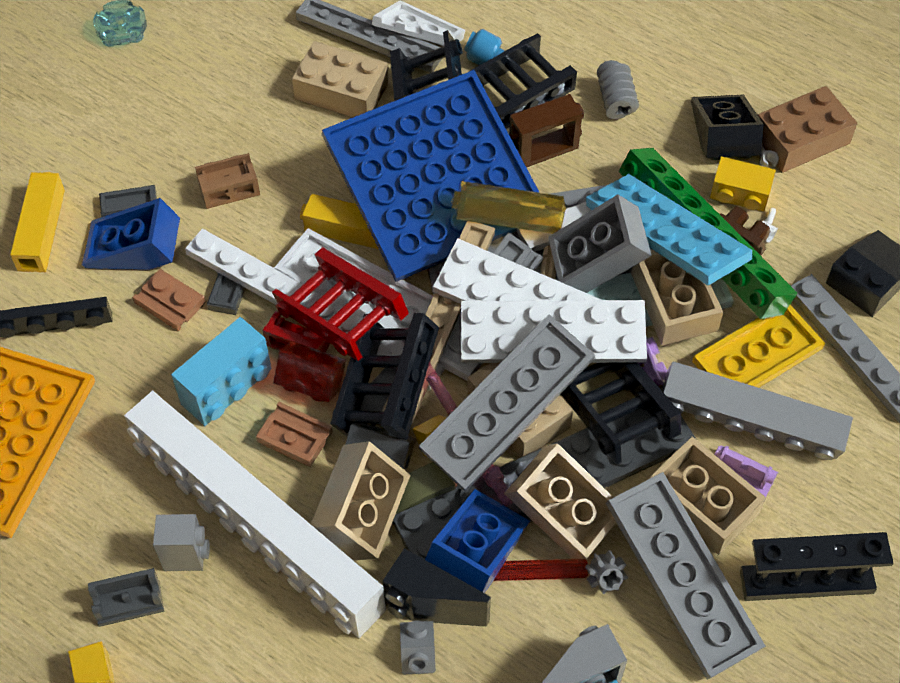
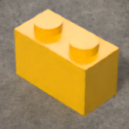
(742, 184)

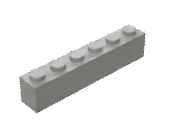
(757, 411)

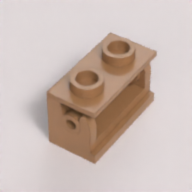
(227, 180)

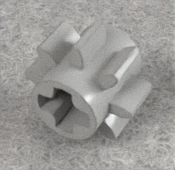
(606, 572)

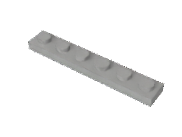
(361, 31)
(850, 342)

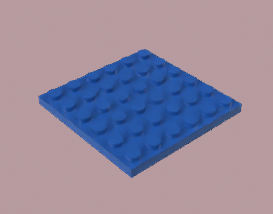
(412, 158)

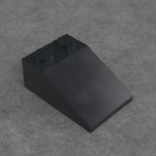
(727, 126)
(868, 272)
(430, 594)

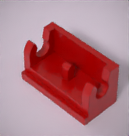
(280, 332)

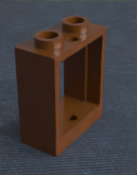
(542, 118)

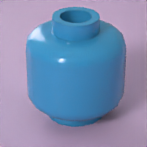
(482, 46)

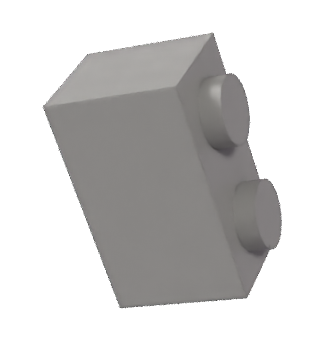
(180, 542)

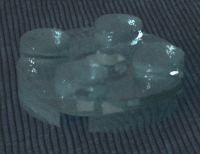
(111, 32)

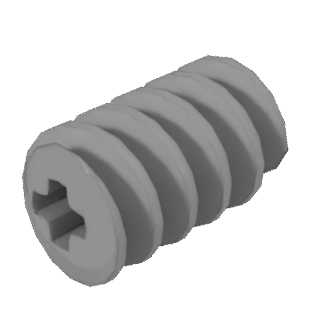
(617, 89)

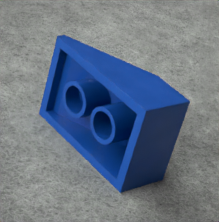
(133, 238)
(477, 540)

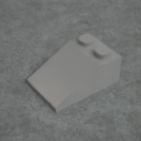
(590, 659)

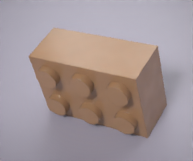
(806, 128)

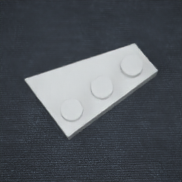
(415, 23)

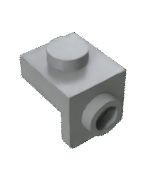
(417, 647)

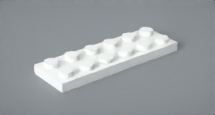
(484, 276)
(606, 327)

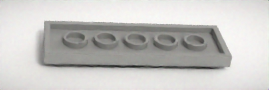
(506, 402)
(685, 575)

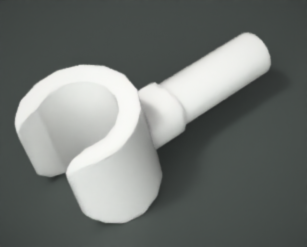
(768, 156)
(769, 219)

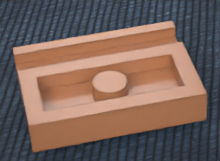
(169, 299)
(294, 434)

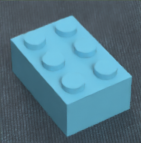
(222, 371)

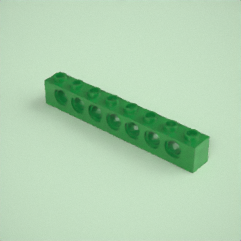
(754, 281)

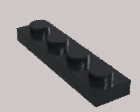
(55, 316)

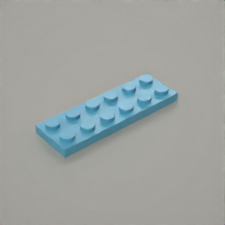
(678, 232)

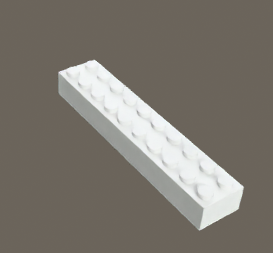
(256, 515)

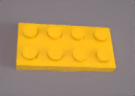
(761, 349)

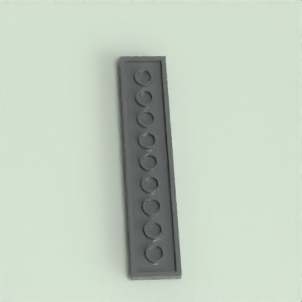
(423, 522)

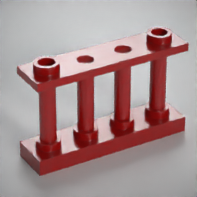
(348, 278)

